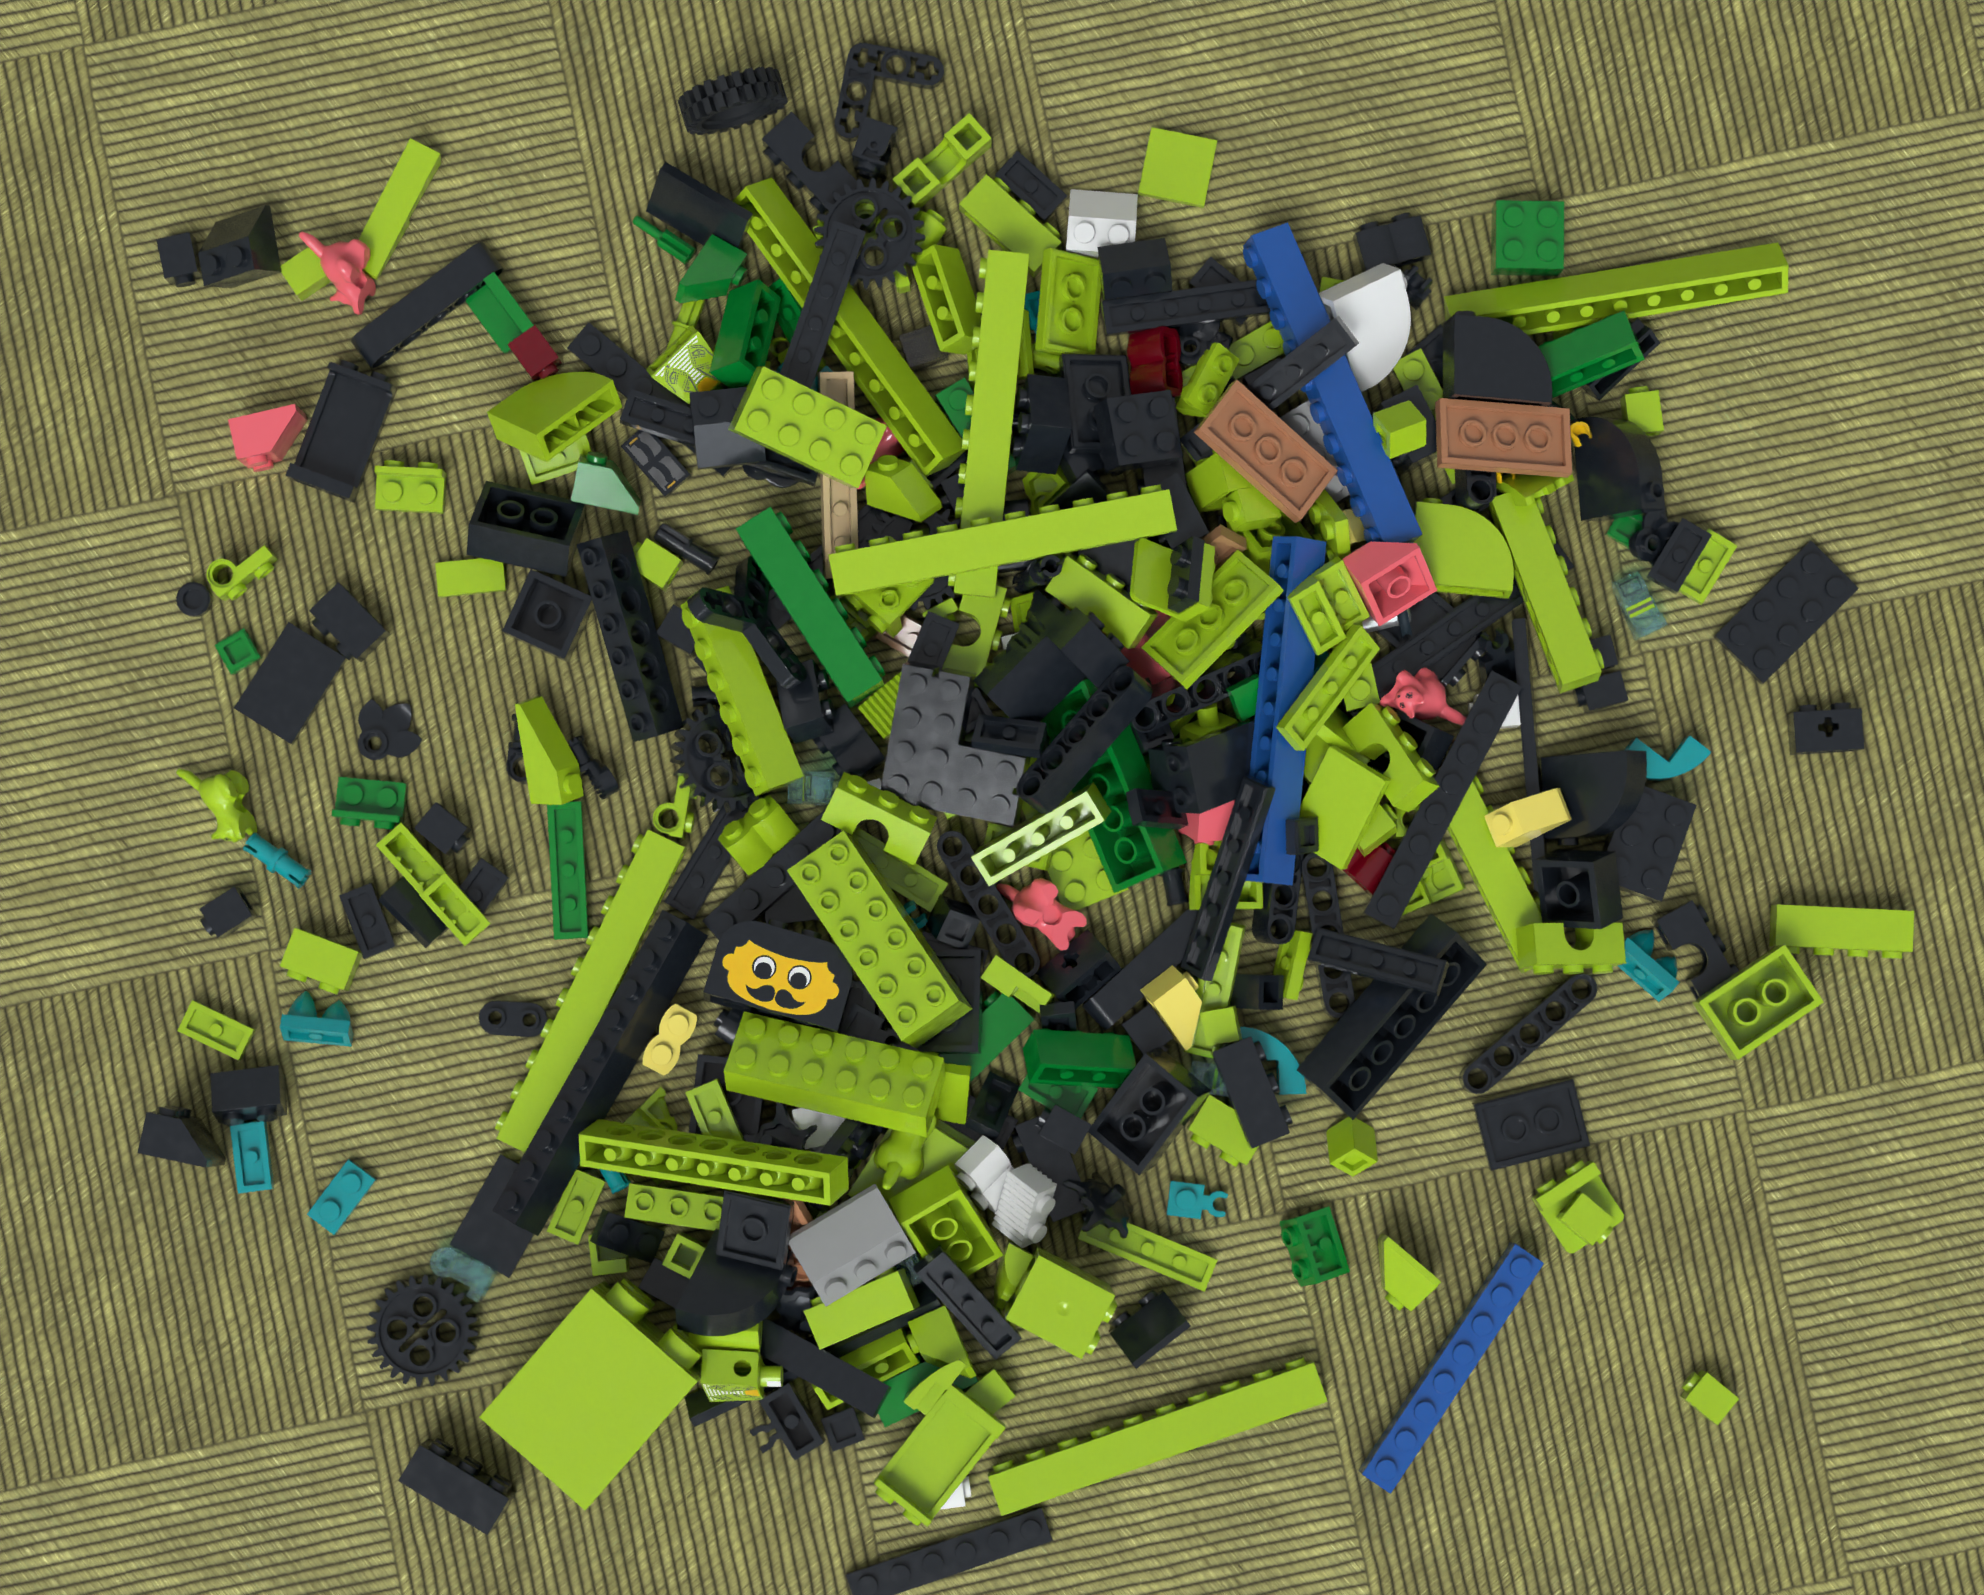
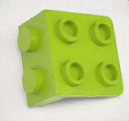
(1152, 575)
(887, 604)
(1554, 1196)

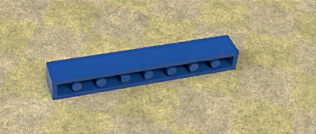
(1450, 1367)

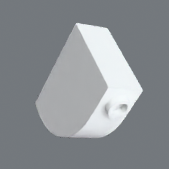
(1378, 316)

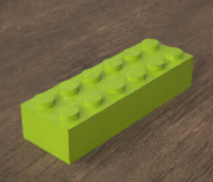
(835, 1074)

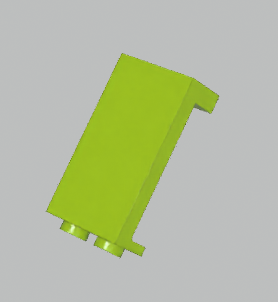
(938, 1455)

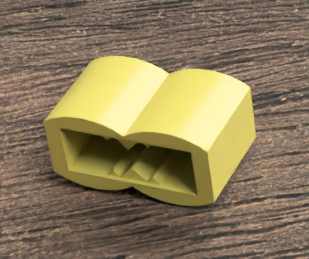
(674, 1030)

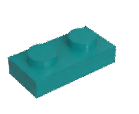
(252, 1157)
(341, 1197)

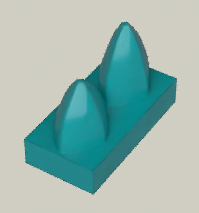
(1654, 976)
(304, 1026)

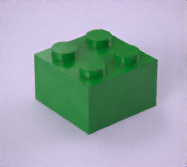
(1527, 238)

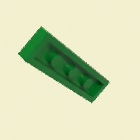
(568, 871)

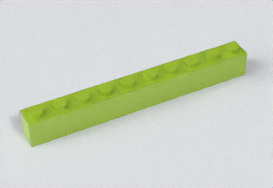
(1636, 289)
(855, 333)
(992, 403)
(1002, 542)
(594, 984)
(1156, 1437)

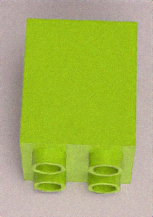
(595, 1390)

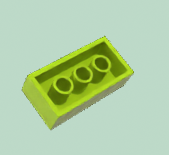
(807, 427)

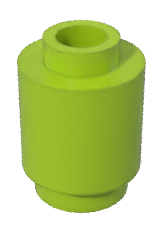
(932, 229)

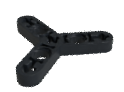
(748, 614)

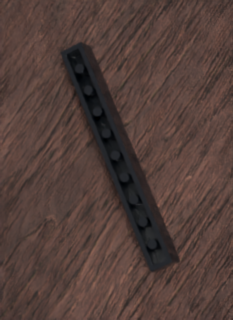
(600, 1071)

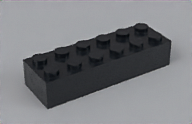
(1388, 1023)

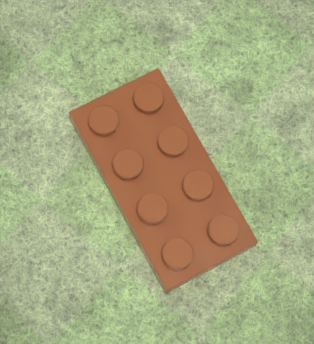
(1503, 437)
(1265, 451)

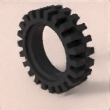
(732, 100)

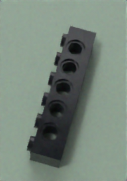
(630, 635)

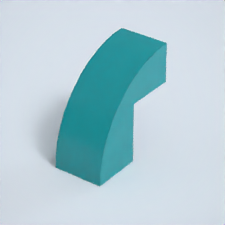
(1685, 758)
(1287, 1076)

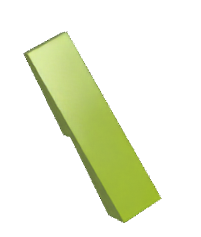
(397, 203)
(433, 884)

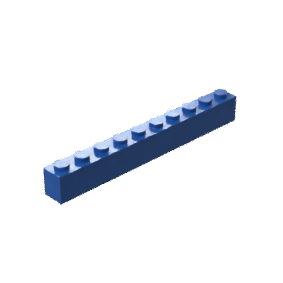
(1334, 393)
(1283, 675)

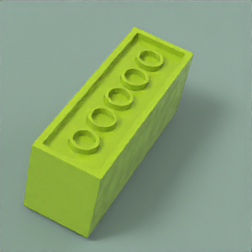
(879, 939)
(1061, 1303)

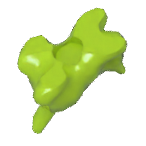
(224, 798)
(901, 1155)

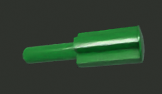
(667, 240)

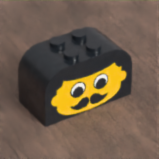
(780, 974)

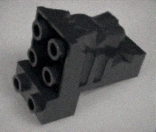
(1049, 659)

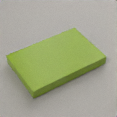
(1068, 303)
(1344, 801)

